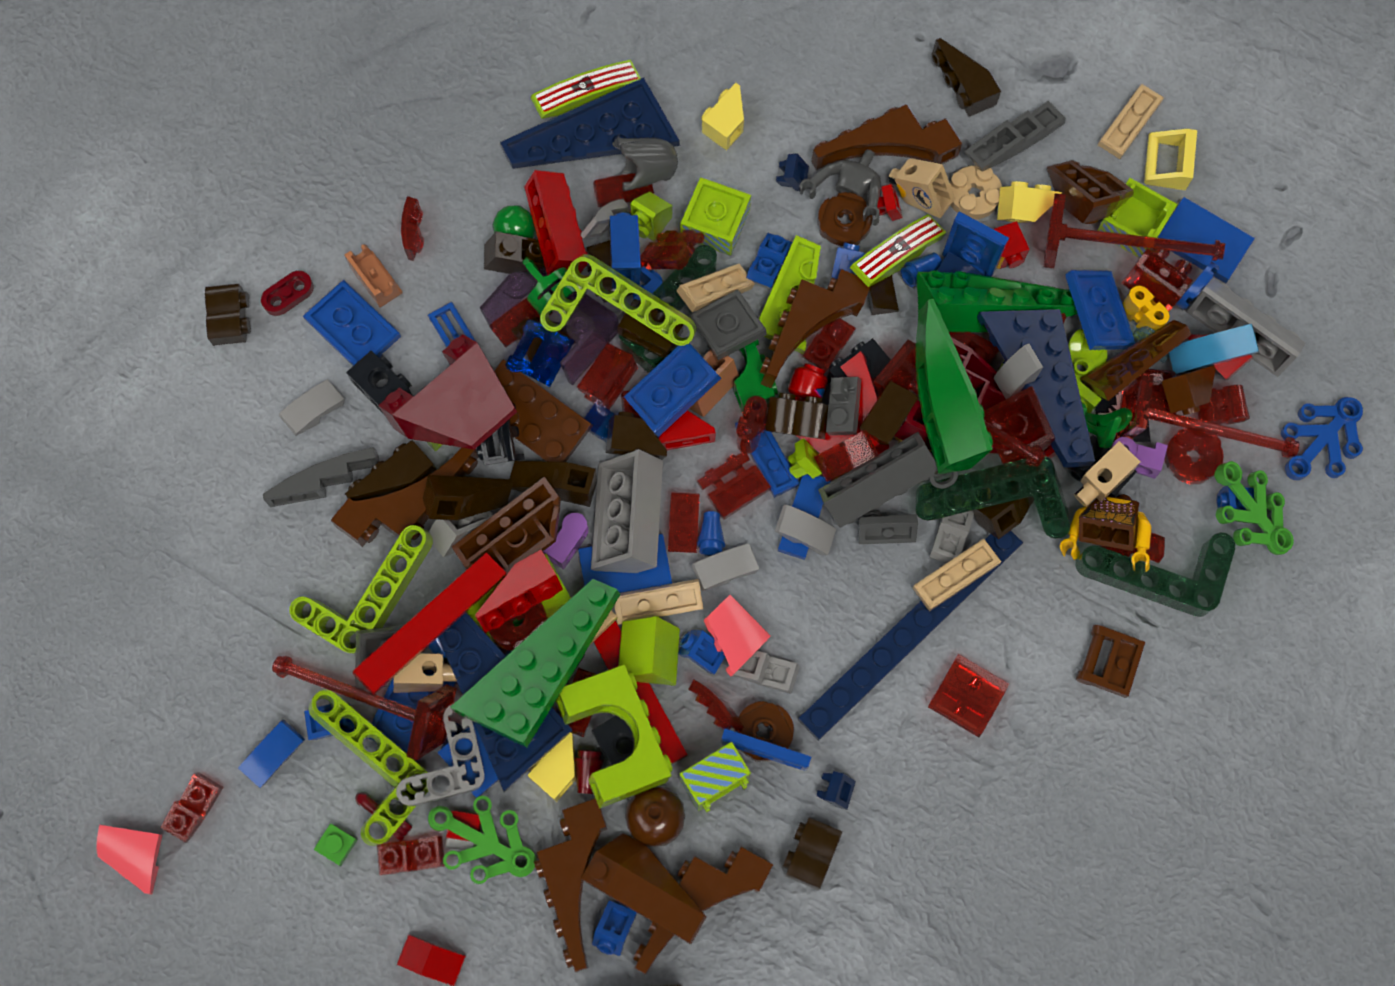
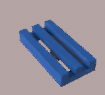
(442, 312)

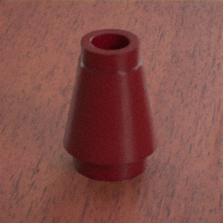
(586, 764)

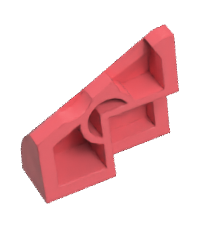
(735, 633)
(130, 854)

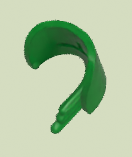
(542, 284)
(1107, 425)

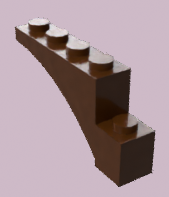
(892, 135)
(809, 312)
(398, 509)
(563, 868)
(708, 888)

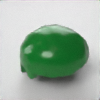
(514, 221)

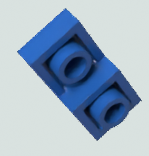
(769, 260)
(271, 753)

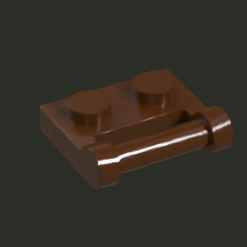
(1120, 662)

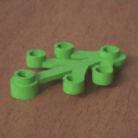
(1275, 536)
(486, 843)

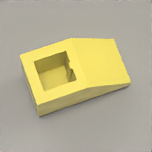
(726, 119)
(1024, 203)
(556, 770)

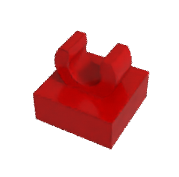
(889, 203)

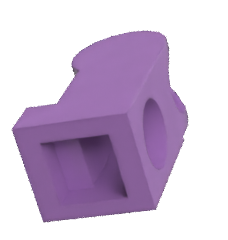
(1150, 458)
(568, 540)

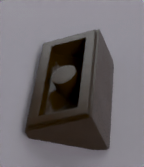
(883, 297)
(888, 413)

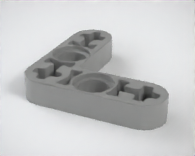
(453, 773)

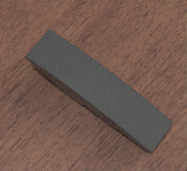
(1015, 137)
(311, 482)

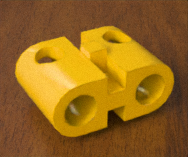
(1144, 310)

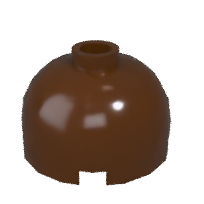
(655, 816)

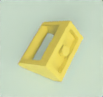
(1184, 173)

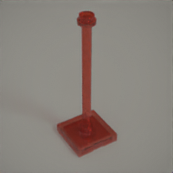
(1059, 231)
(903, 373)
(1138, 397)
(428, 718)

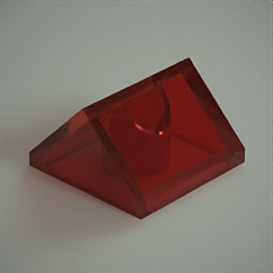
(1023, 419)

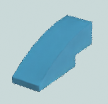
(1214, 349)

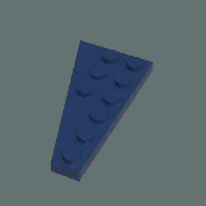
(592, 129)
(1057, 381)
(471, 658)

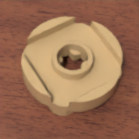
(967, 203)

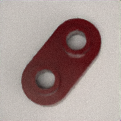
(286, 292)

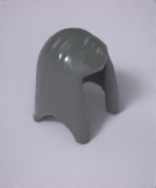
(648, 158)

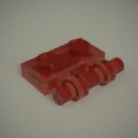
(671, 250)
(737, 492)

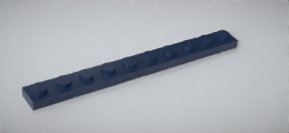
(892, 650)

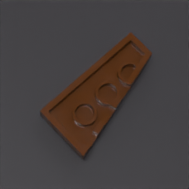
(1131, 363)

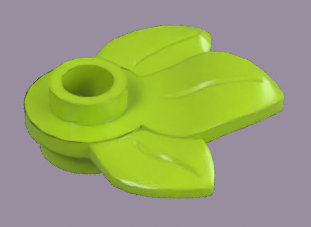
(1083, 356)

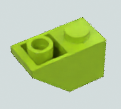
(652, 215)

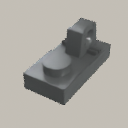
(843, 406)
(887, 529)

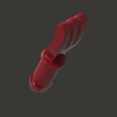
(370, 805)

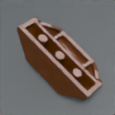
(1088, 190)
(515, 530)

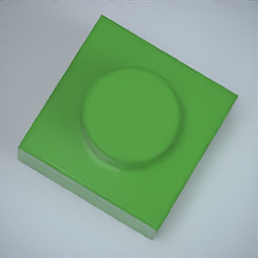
(335, 844)

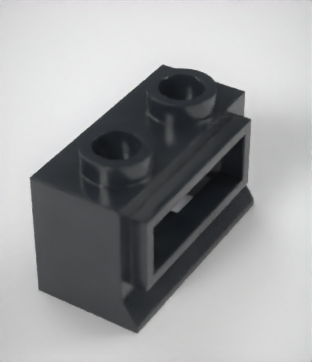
(506, 433)

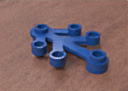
(1325, 435)

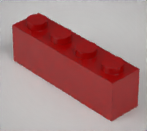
(554, 220)

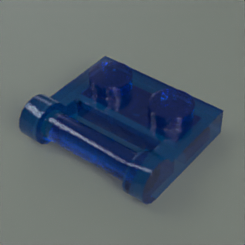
(548, 356)

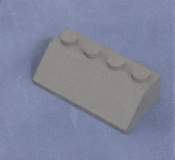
(1223, 310)
(627, 513)

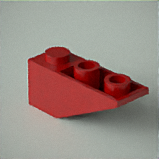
(521, 589)

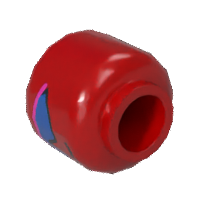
(807, 382)

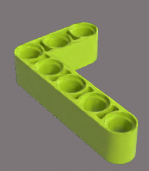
(617, 298)
(372, 597)
(375, 760)

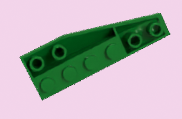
(965, 295)
(947, 397)

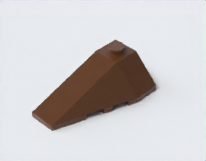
(640, 882)

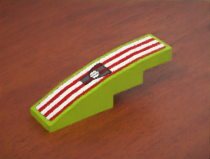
(583, 88)
(897, 250)

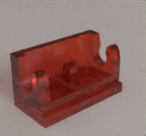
(608, 376)

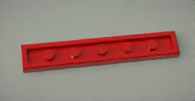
(429, 623)
(608, 647)

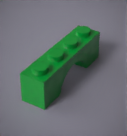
(749, 382)

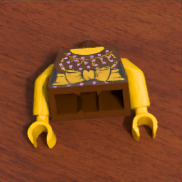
(1111, 524)

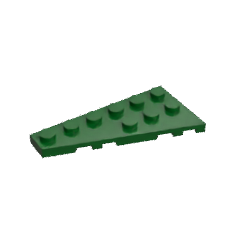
(529, 679)

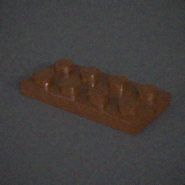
(542, 420)

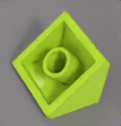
(650, 650)

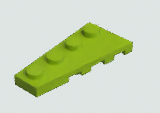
(799, 265)

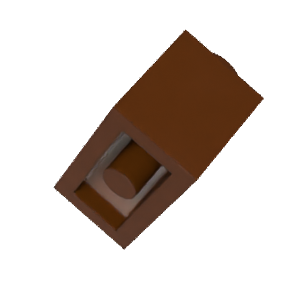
(1189, 390)

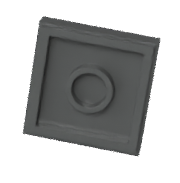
(728, 324)

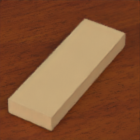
(1130, 121)
(714, 286)
(956, 574)
(659, 601)

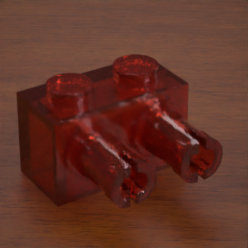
(1160, 277)

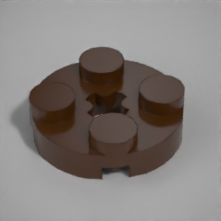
(833, 229)
(768, 715)

